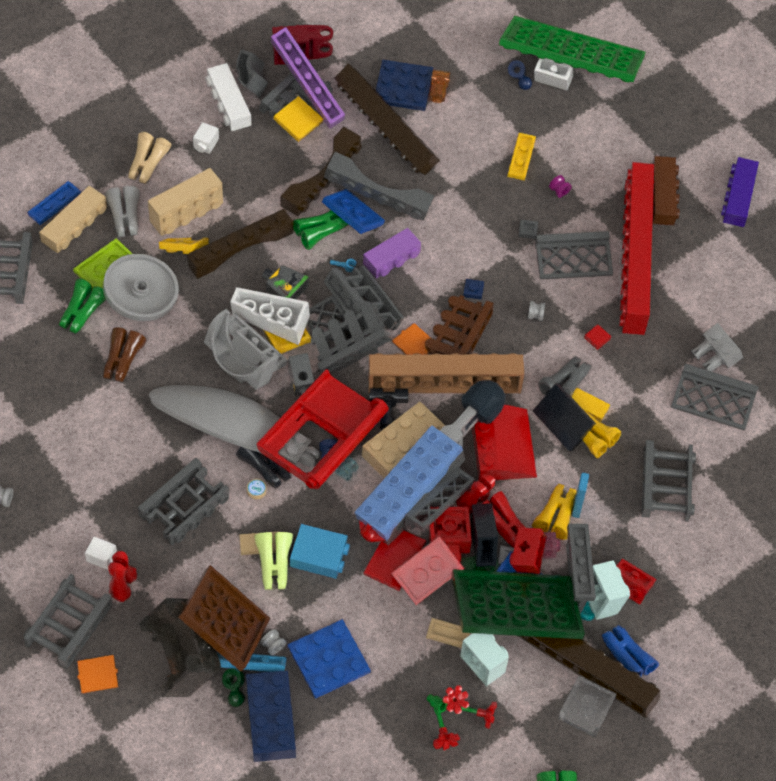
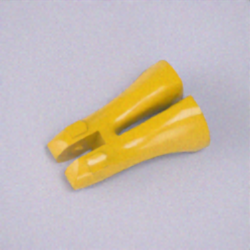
(605, 437)
(555, 501)

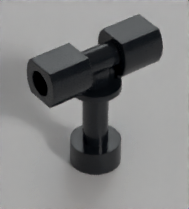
(390, 398)

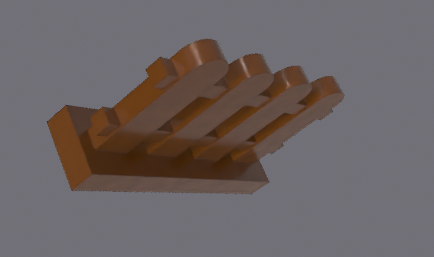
(467, 341)

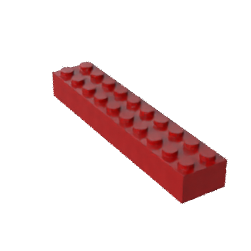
(637, 249)

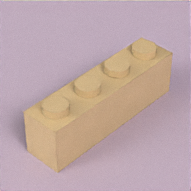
(73, 219)

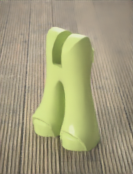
(283, 544)

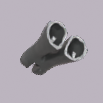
(568, 371)

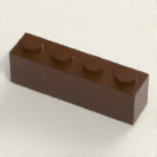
(664, 191)

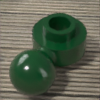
(236, 697)

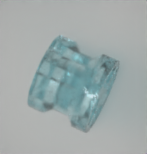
(347, 468)

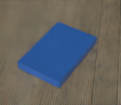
(353, 211)

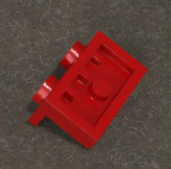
(636, 580)

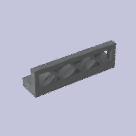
(435, 497)

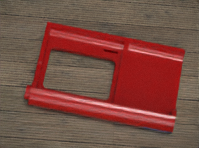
(333, 409)

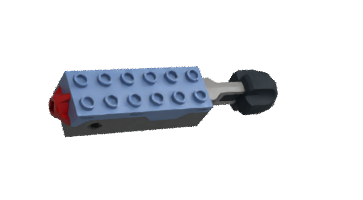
(425, 466)

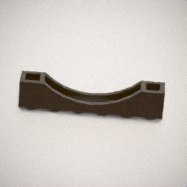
(300, 195)
(216, 253)

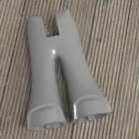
(121, 220)

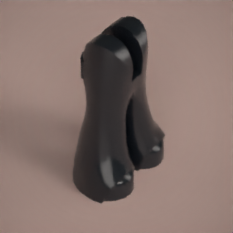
(267, 471)

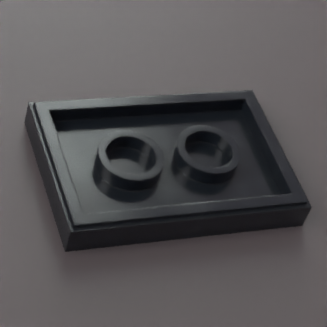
(564, 417)

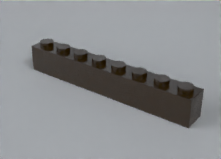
(388, 121)
(601, 670)

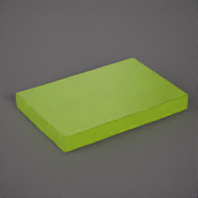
(95, 267)

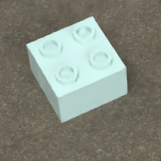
(609, 590)
(484, 656)

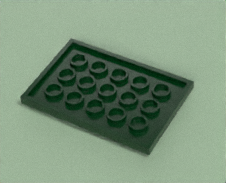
(517, 604)

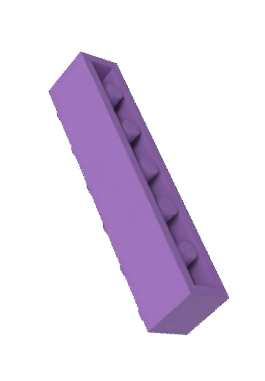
(307, 78)

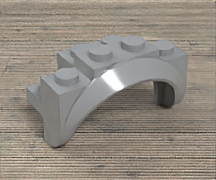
(247, 355)

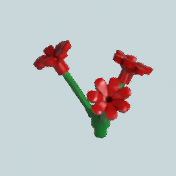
(456, 702)

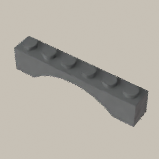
(345, 173)

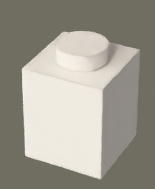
(205, 138)
(100, 552)

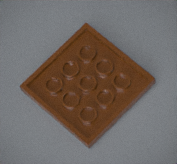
(224, 618)

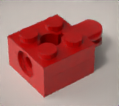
(454, 529)

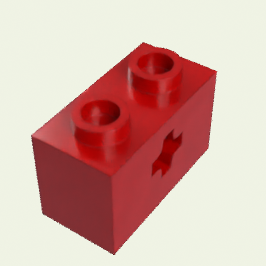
(528, 550)

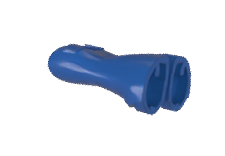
(625, 647)

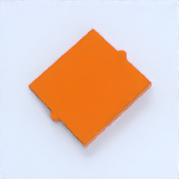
(412, 340)
(97, 674)

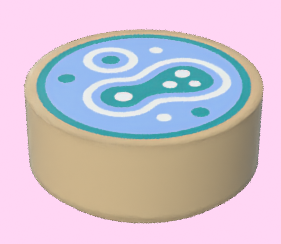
(256, 489)

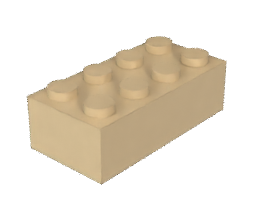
(185, 202)
(395, 441)

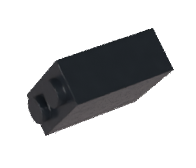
(484, 535)

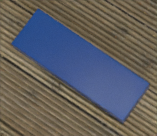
(54, 202)

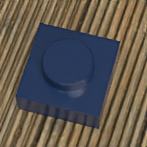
(473, 289)

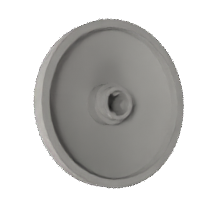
(140, 287)

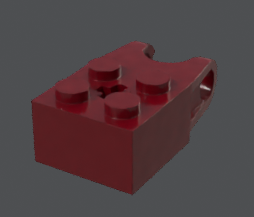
(308, 39)

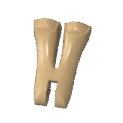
(144, 145)

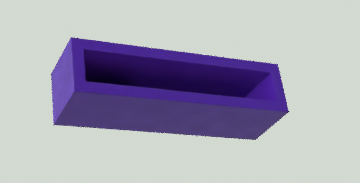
(740, 192)

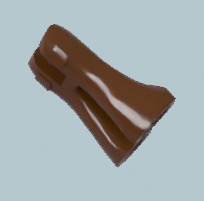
(134, 342)

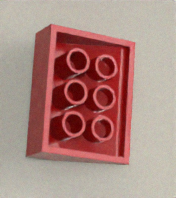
(505, 446)

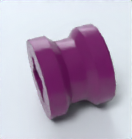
(560, 186)

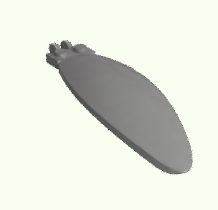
(229, 418)

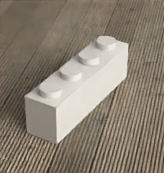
(228, 97)

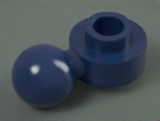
(524, 82)

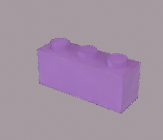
(392, 253)

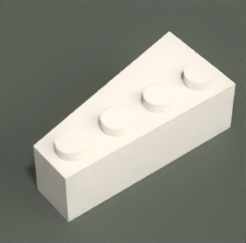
(272, 313)

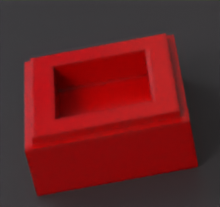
(597, 337)

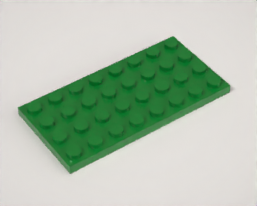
(572, 49)

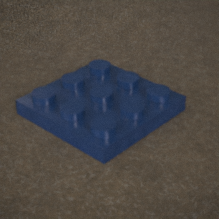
(404, 84)

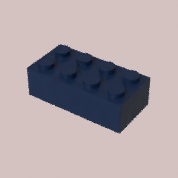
(270, 716)

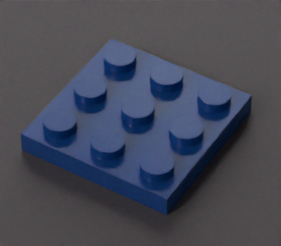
(329, 658)

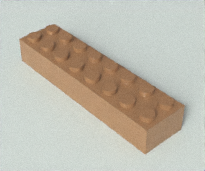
(444, 372)

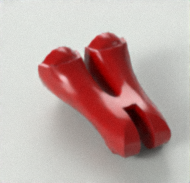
(477, 492)
(502, 507)
(121, 576)

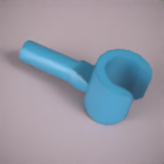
(345, 264)

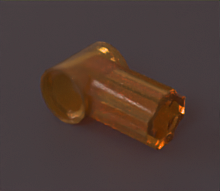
(439, 84)

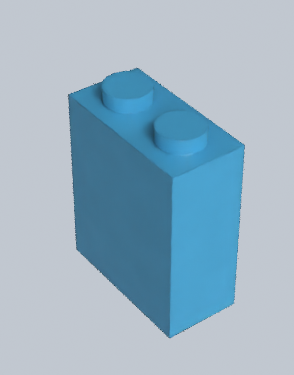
(319, 551)

